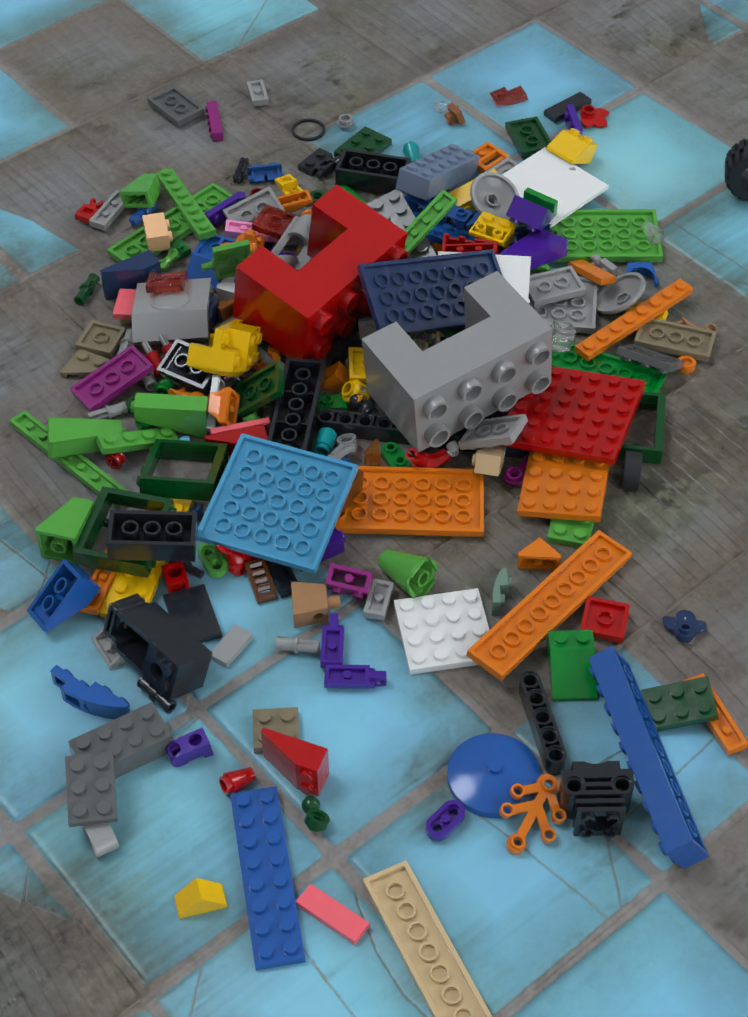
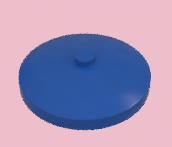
(485, 771)

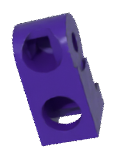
(189, 748)

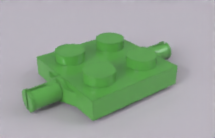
(226, 259)

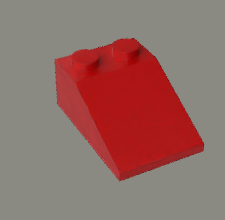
(298, 761)

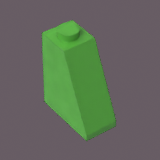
(141, 192)

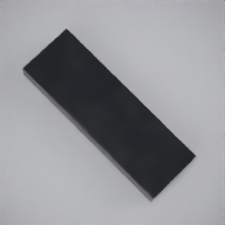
(555, 112)

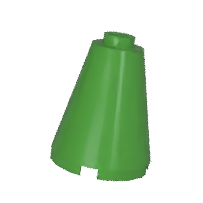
(409, 571)

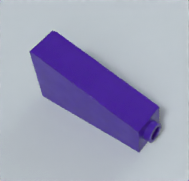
(540, 246)

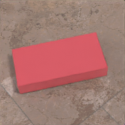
(124, 304)

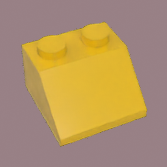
(573, 147)

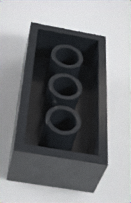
(369, 170)
(152, 535)

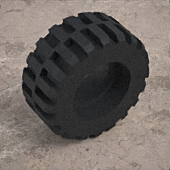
(735, 169)

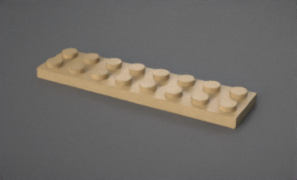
(424, 944)

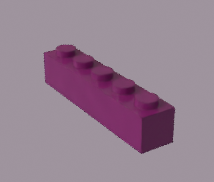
(213, 120)

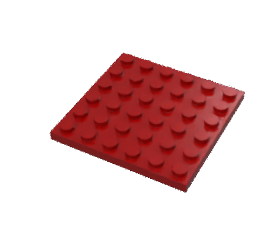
(579, 415)

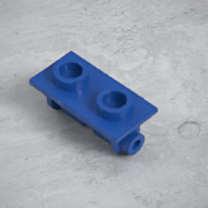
(257, 172)

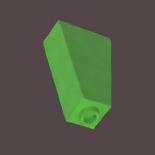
(177, 412)
(77, 435)

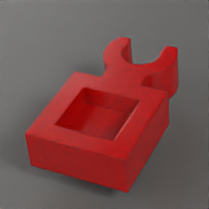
(86, 212)

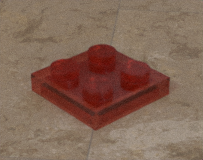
(272, 221)

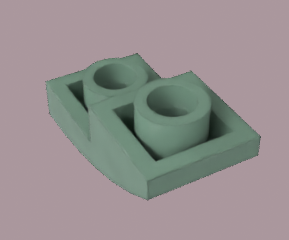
(500, 591)

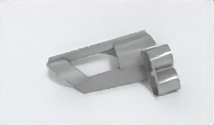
(295, 234)

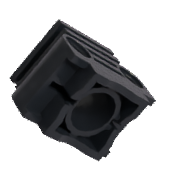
(596, 797)

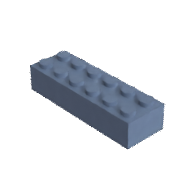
(437, 172)

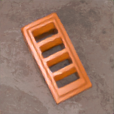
(294, 202)

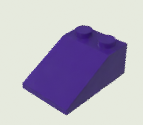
(529, 213)

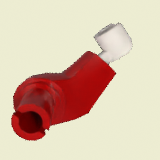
(434, 460)

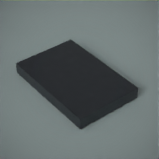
(194, 612)

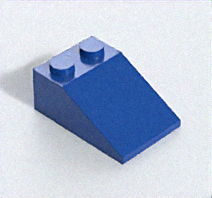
(63, 595)

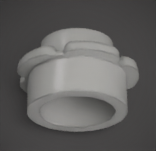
(345, 121)

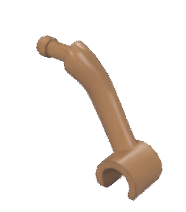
(710, 326)

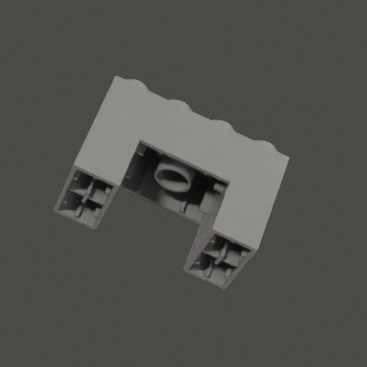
(466, 376)

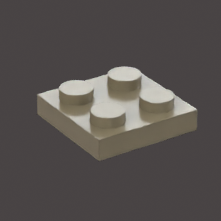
(101, 338)
(276, 719)

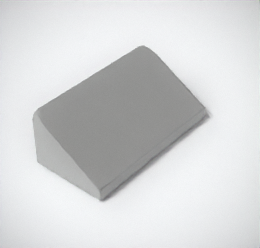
(105, 647)

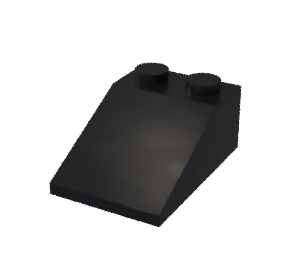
(175, 368)

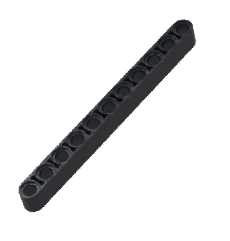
(380, 427)

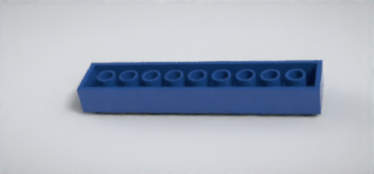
(648, 759)

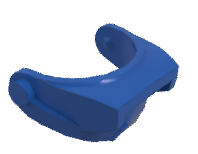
(643, 268)

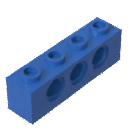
(456, 216)

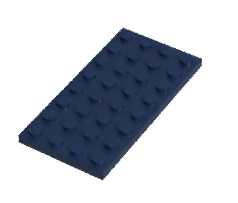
(424, 291)

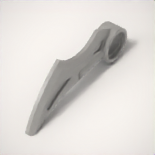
(346, 444)

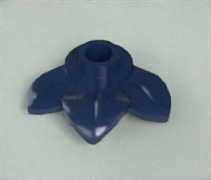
(684, 625)

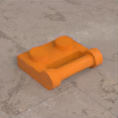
(488, 152)

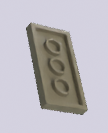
(676, 339)

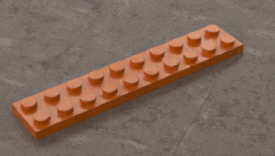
(548, 605)

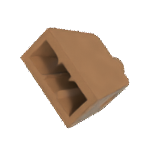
(311, 603)

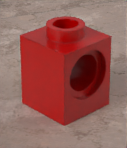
(175, 576)

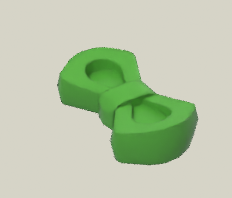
(173, 254)

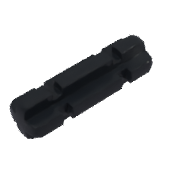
(240, 170)

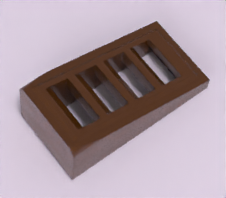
(255, 569)

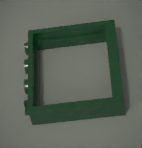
(653, 454)
(182, 487)
(83, 550)

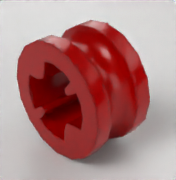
(115, 460)

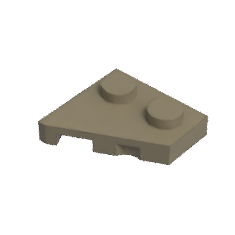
(83, 364)

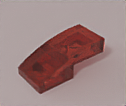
(510, 97)

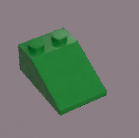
(570, 665)

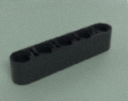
(542, 731)

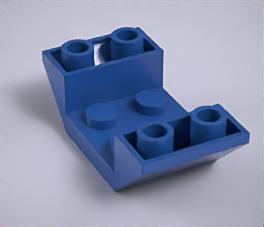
(203, 254)

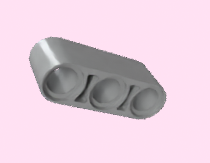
(101, 838)

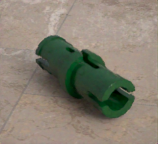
(82, 296)

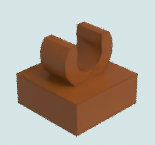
(454, 115)
(225, 309)

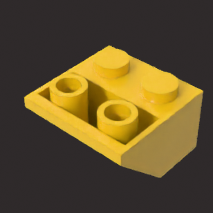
(493, 229)

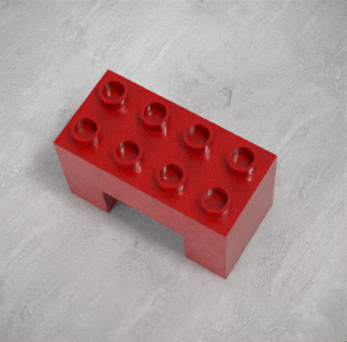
(324, 298)

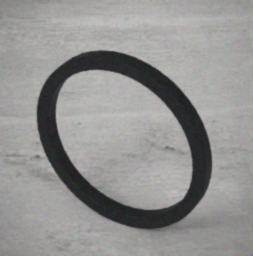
(308, 120)

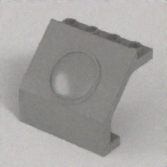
(173, 314)

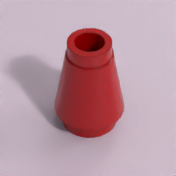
(236, 780)

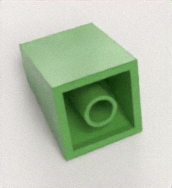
(62, 529)

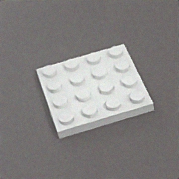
(440, 629)

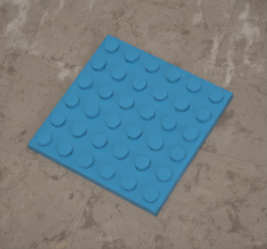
(277, 503)

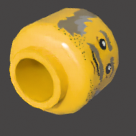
(354, 387)

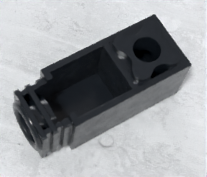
(157, 646)

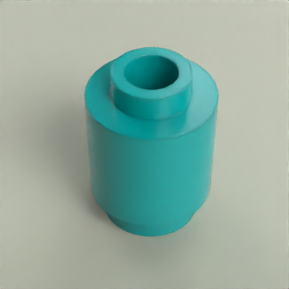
(325, 441)

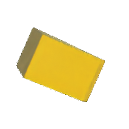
(199, 898)

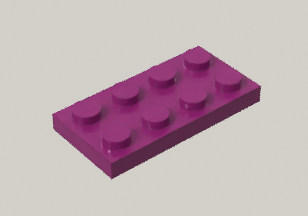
(112, 378)

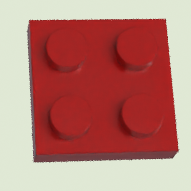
(605, 618)

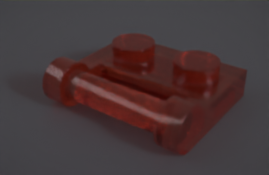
(166, 282)

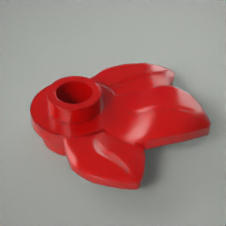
(593, 116)

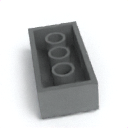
(133, 738)

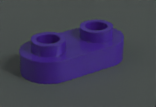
(442, 820)

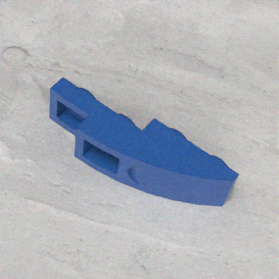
(90, 699)

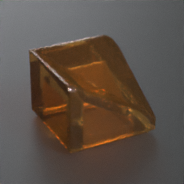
(372, 454)

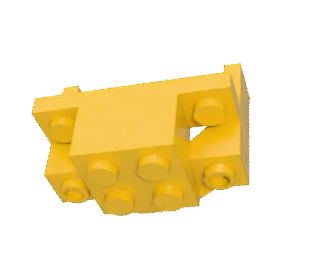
(230, 350)

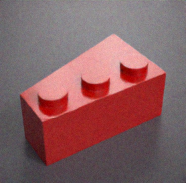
(462, 245)

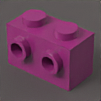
(349, 581)

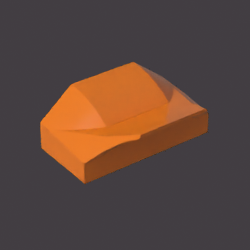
(224, 405)

